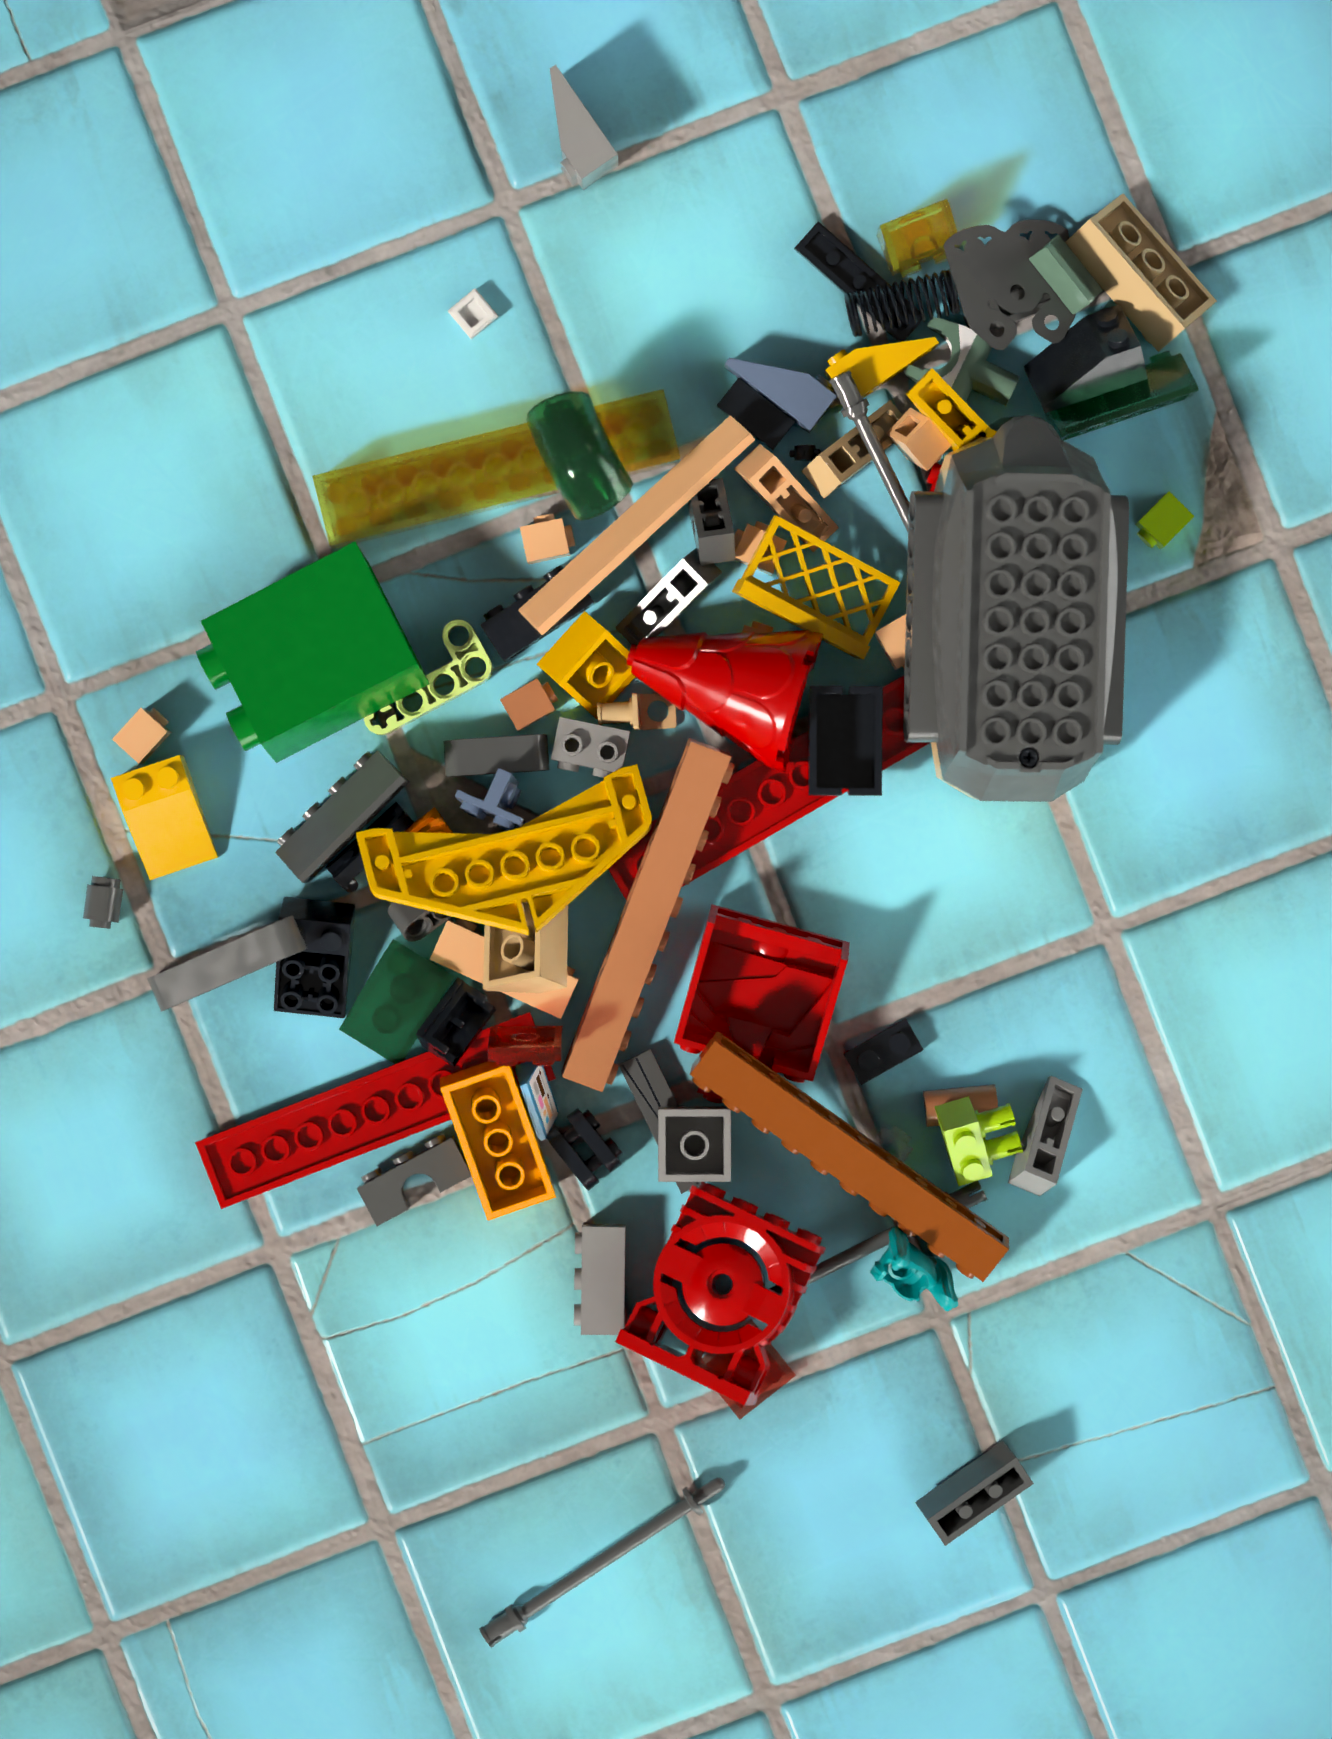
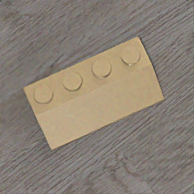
(1140, 272)
(527, 961)

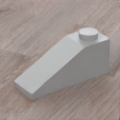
(1046, 1138)

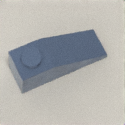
(793, 392)

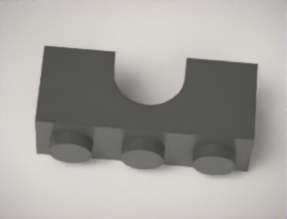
(385, 1191)

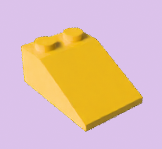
(165, 816)

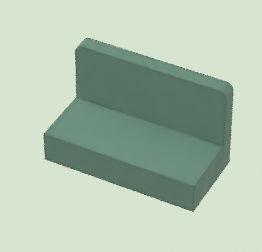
(1066, 274)

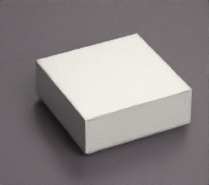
(473, 313)

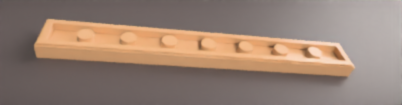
(636, 525)

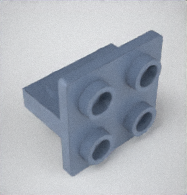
(500, 796)

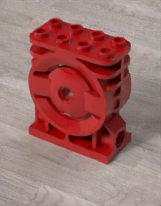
(789, 1263)

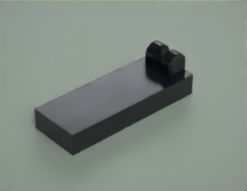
(349, 861)

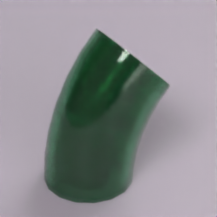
(578, 454)

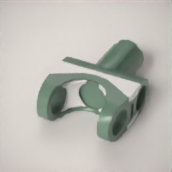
(968, 364)

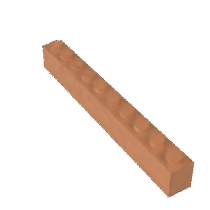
(646, 915)

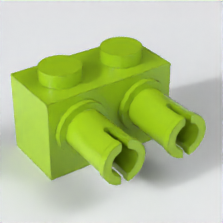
(966, 1142)

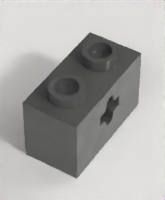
(712, 524)

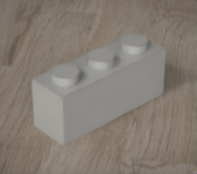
(600, 1279)

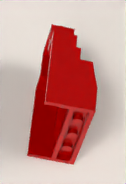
(763, 990)

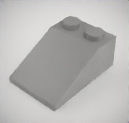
(584, 147)

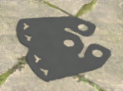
(991, 271)

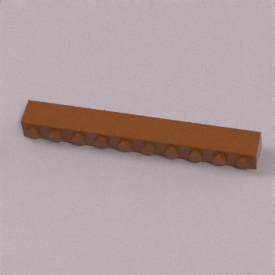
(849, 1157)

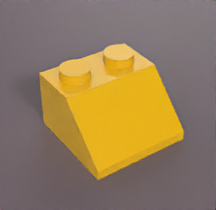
(588, 664)

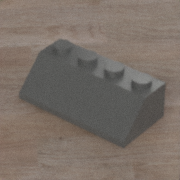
(346, 812)

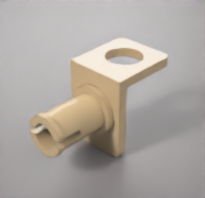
(636, 712)

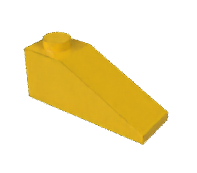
(879, 363)
(946, 410)

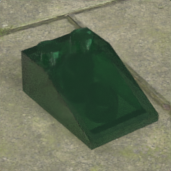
(396, 1001)

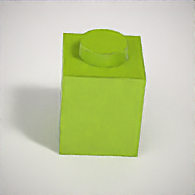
(1163, 521)

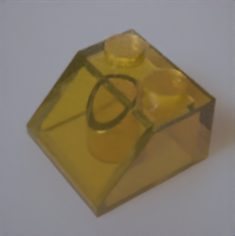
(917, 238)

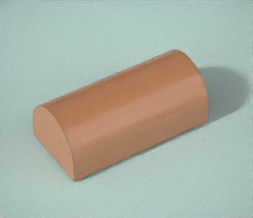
(981, 1097)

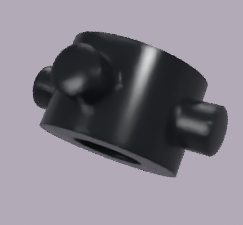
(804, 452)

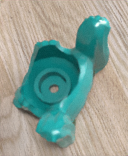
(913, 1272)

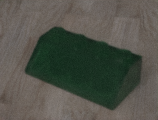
(1167, 384)

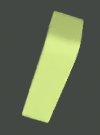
(456, 669)

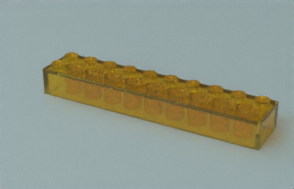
(477, 474)

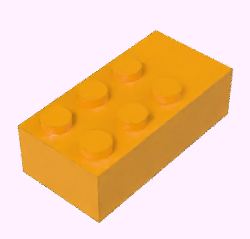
(497, 1138)

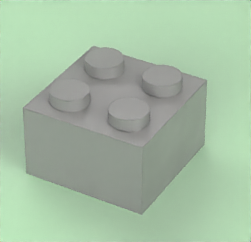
(694, 1144)

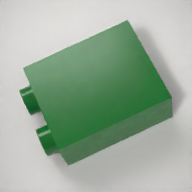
(310, 654)

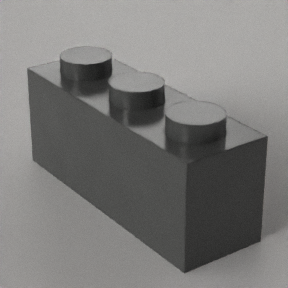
(974, 1492)

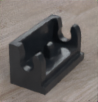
(455, 1022)

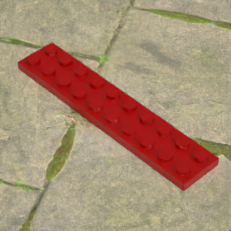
(767, 800)
(337, 1123)

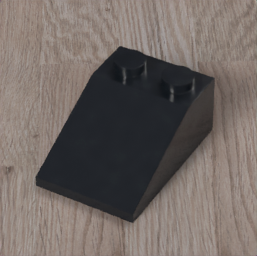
(1089, 361)

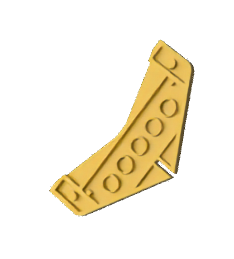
(492, 874)

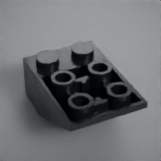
(318, 976)

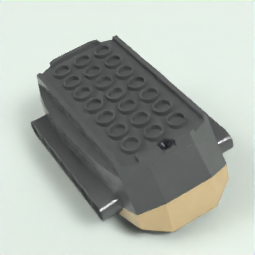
(1016, 615)

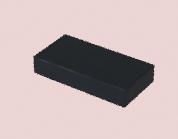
(756, 413)

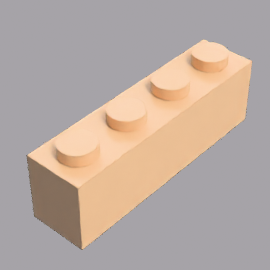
(463, 952)

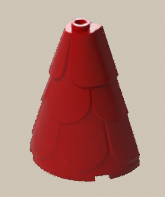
(734, 683)

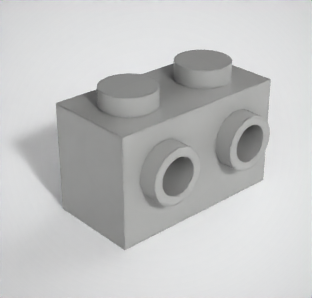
(589, 746)

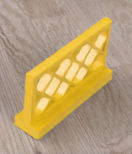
(803, 616)

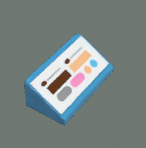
(537, 1097)

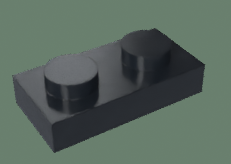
(883, 1051)

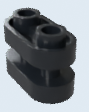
(585, 1126)

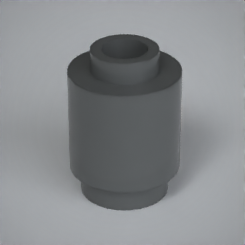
(103, 902)

